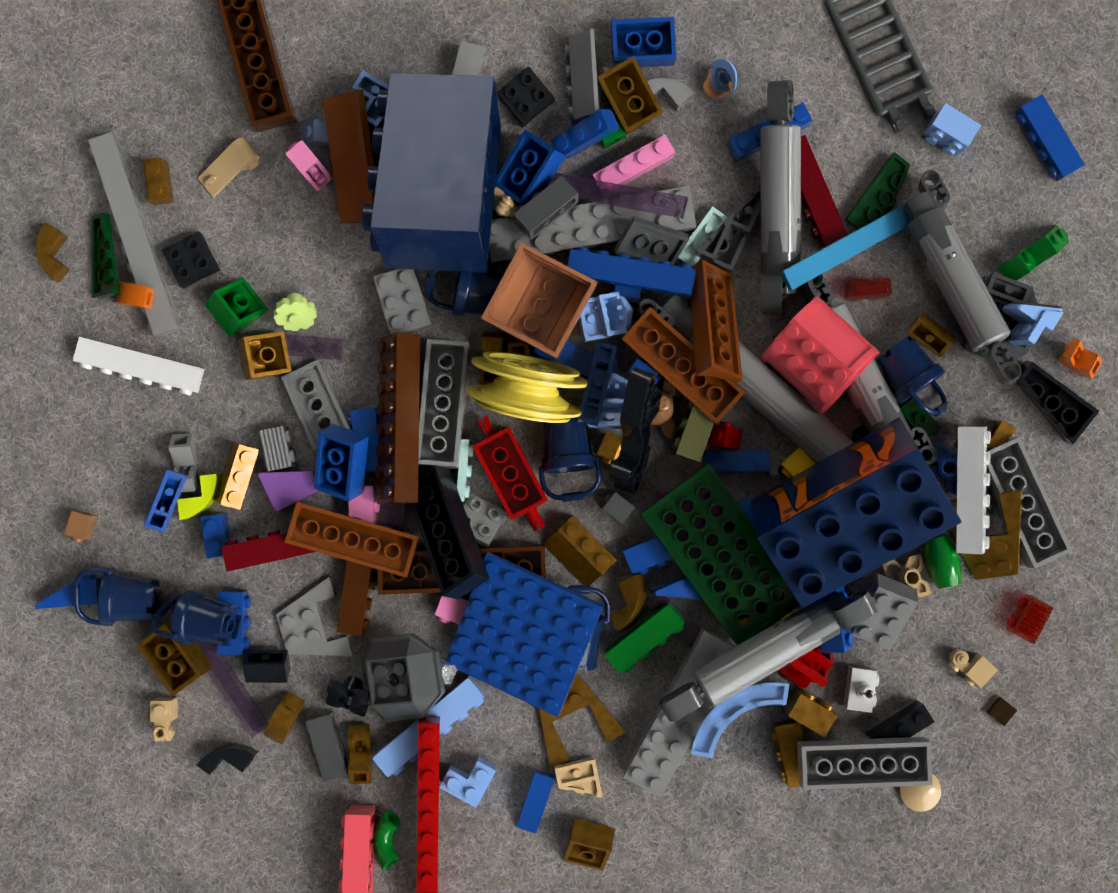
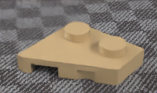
(579, 776)

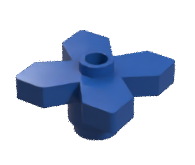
(944, 459)

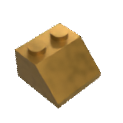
(264, 355)
(589, 844)

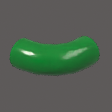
(382, 839)

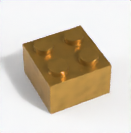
(811, 713)

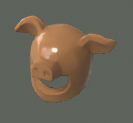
(666, 410)

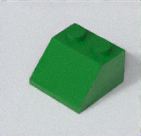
(235, 306)

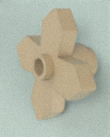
(908, 573)

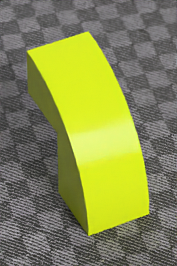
(195, 506)

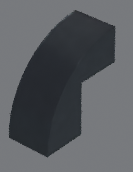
(235, 754)

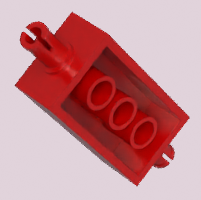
(510, 473)

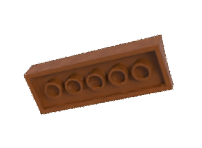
(349, 152)
(715, 324)
(675, 360)
(352, 539)

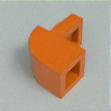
(1080, 360)

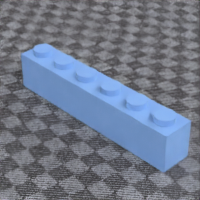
(448, 708)

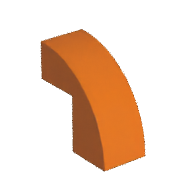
(134, 295)

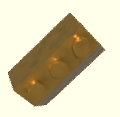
(630, 95)
(580, 551)

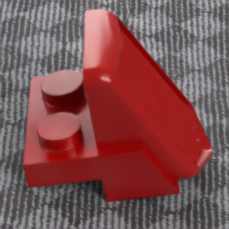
(809, 668)

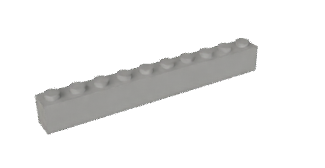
(133, 231)

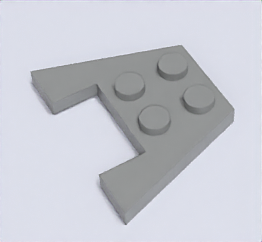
(303, 625)

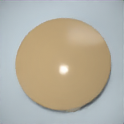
(921, 797)

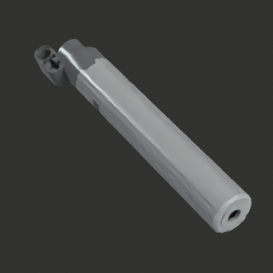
(765, 391)

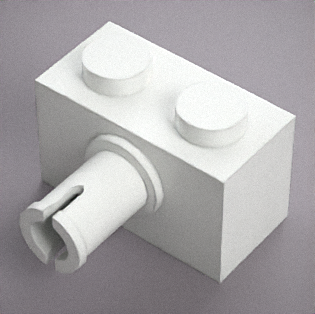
(861, 689)

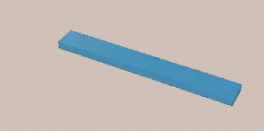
(845, 248)

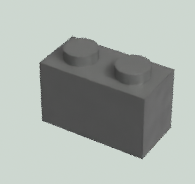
(617, 506)

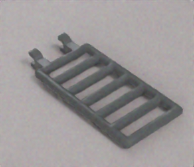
(890, 109)

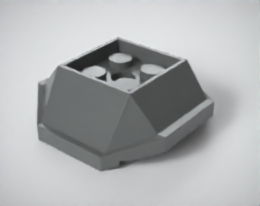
(1003, 291)
(417, 671)

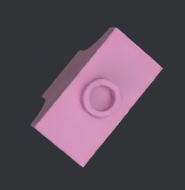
(365, 505)

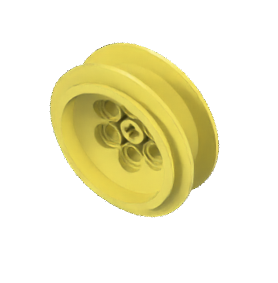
(526, 387)

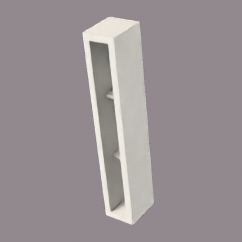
(139, 365)
(971, 489)

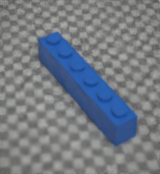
(633, 273)

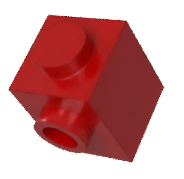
(725, 436)

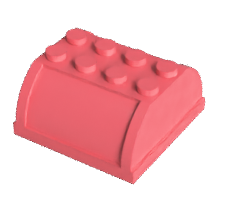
(819, 354)

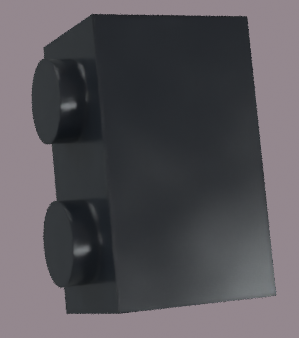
(266, 666)

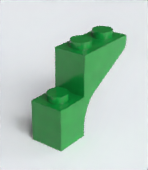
(1035, 254)

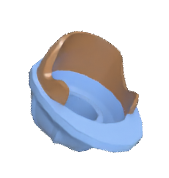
(720, 79)

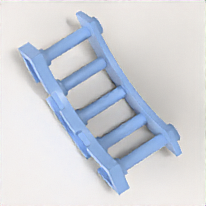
(727, 711)

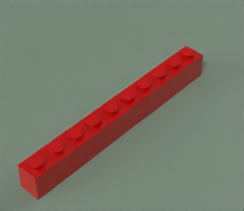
(428, 804)

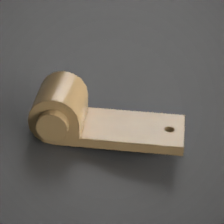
(235, 157)

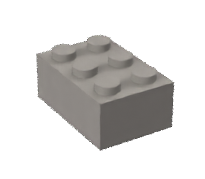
(403, 301)
(894, 605)

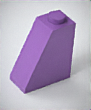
(288, 487)

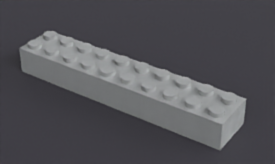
(581, 226)

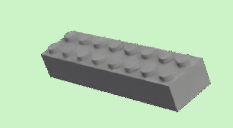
(666, 741)

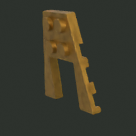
(1004, 548)
(577, 698)

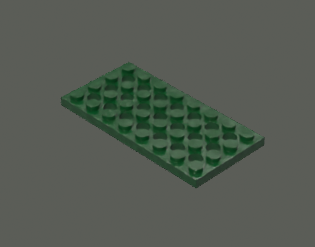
(709, 554)

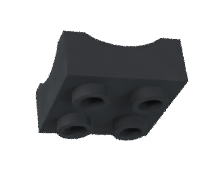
(525, 96)
(190, 259)

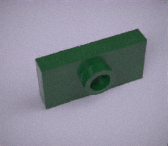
(919, 418)

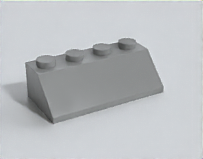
(583, 76)

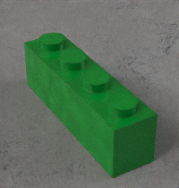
(644, 637)

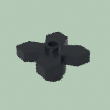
(348, 695)

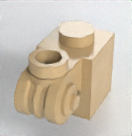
(504, 204)
(975, 672)
(162, 713)

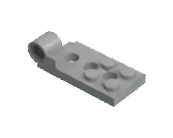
(303, 401)

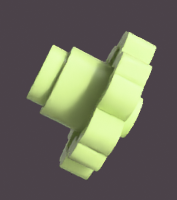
(295, 312)

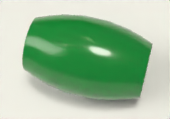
(942, 561)

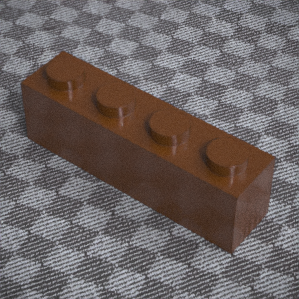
(356, 599)

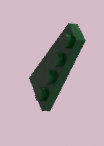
(881, 193)
(103, 258)

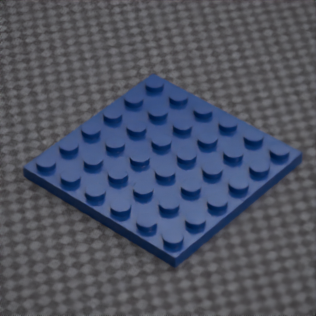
(524, 634)

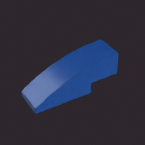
(535, 801)

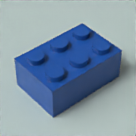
(646, 39)
(528, 167)
(341, 462)

